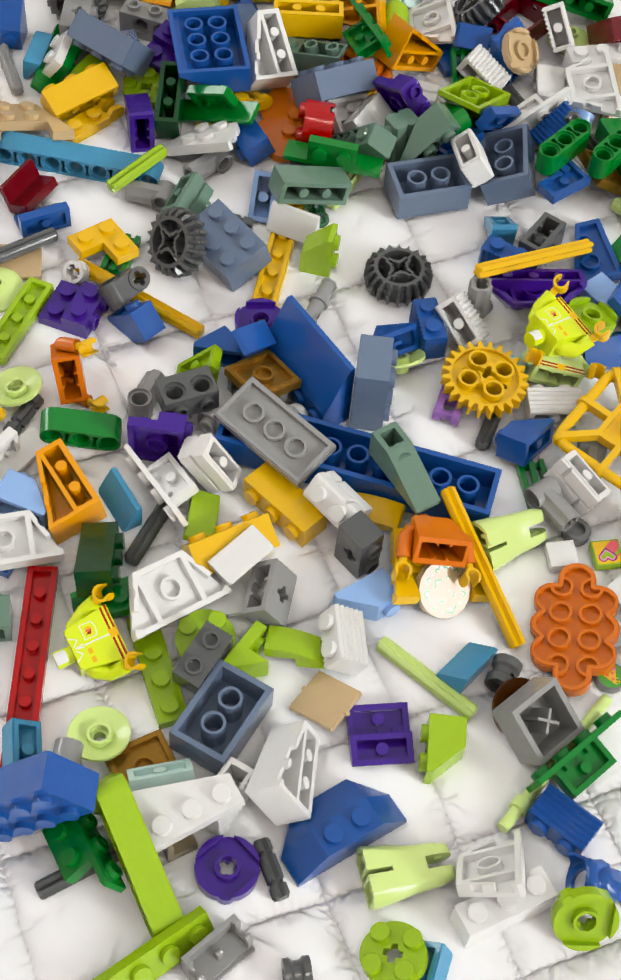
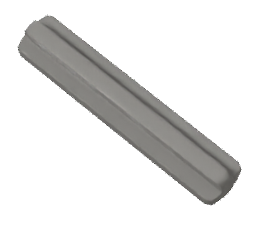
(10, 71)

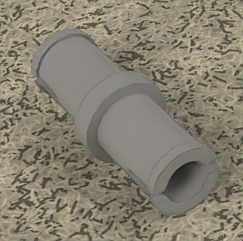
(320, 299)

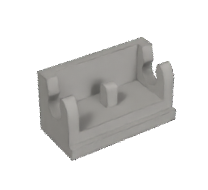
(218, 952)

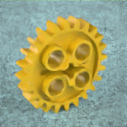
(484, 379)

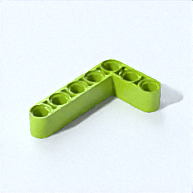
(136, 853)

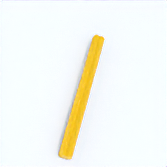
(532, 258)
(165, 311)
(488, 578)

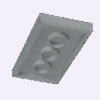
(274, 432)

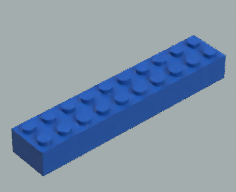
(353, 463)

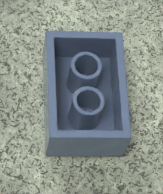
(110, 44)
(334, 80)
(512, 162)
(426, 186)
(233, 247)
(373, 382)
(221, 717)

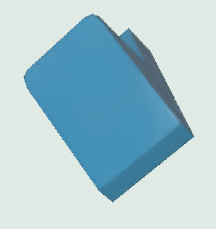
(501, 227)

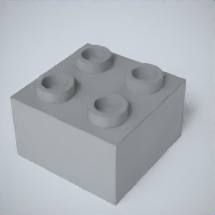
(538, 720)

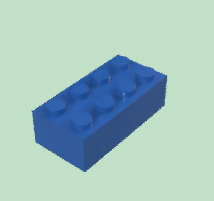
(44, 793)

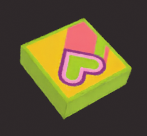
(605, 554)

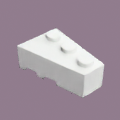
(269, 51)
(286, 773)

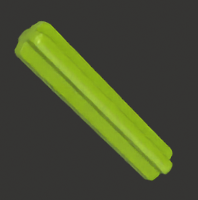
(136, 168)

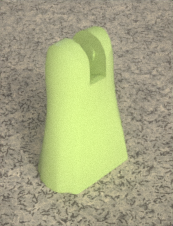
(509, 535)
(401, 871)

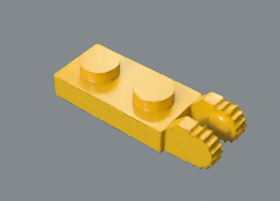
(95, 119)

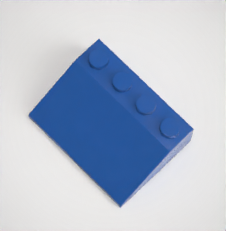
(210, 46)
(316, 360)

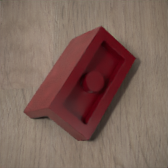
(26, 188)

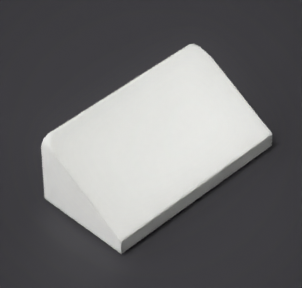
(291, 222)
(240, 555)

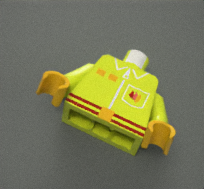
(557, 327)
(96, 642)

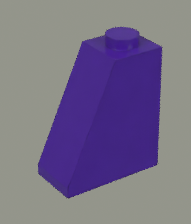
(139, 122)

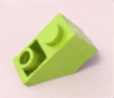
(319, 250)
(444, 744)

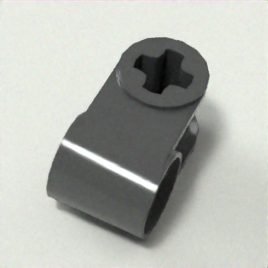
(124, 286)

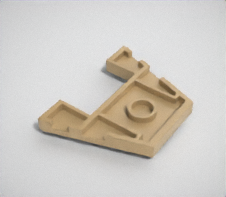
(32, 117)

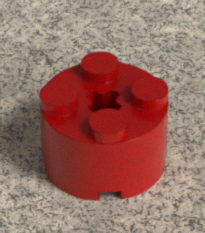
(315, 119)

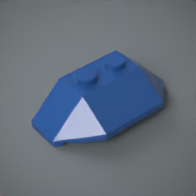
(339, 823)

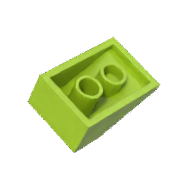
(474, 95)

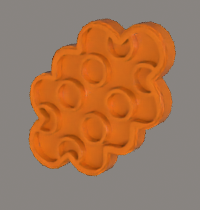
(280, 121)
(574, 629)

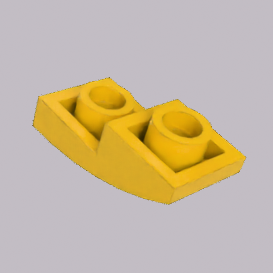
(385, 513)

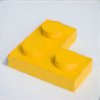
(105, 237)

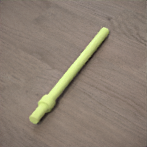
(522, 803)

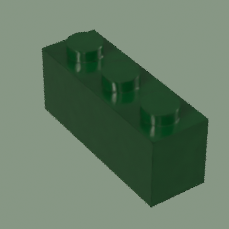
(169, 102)
(98, 558)

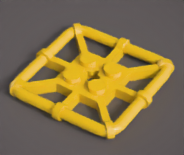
(607, 434)

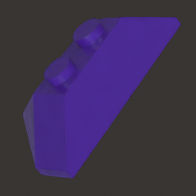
(523, 287)

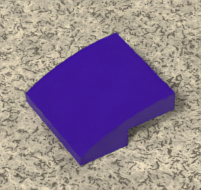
(380, 735)

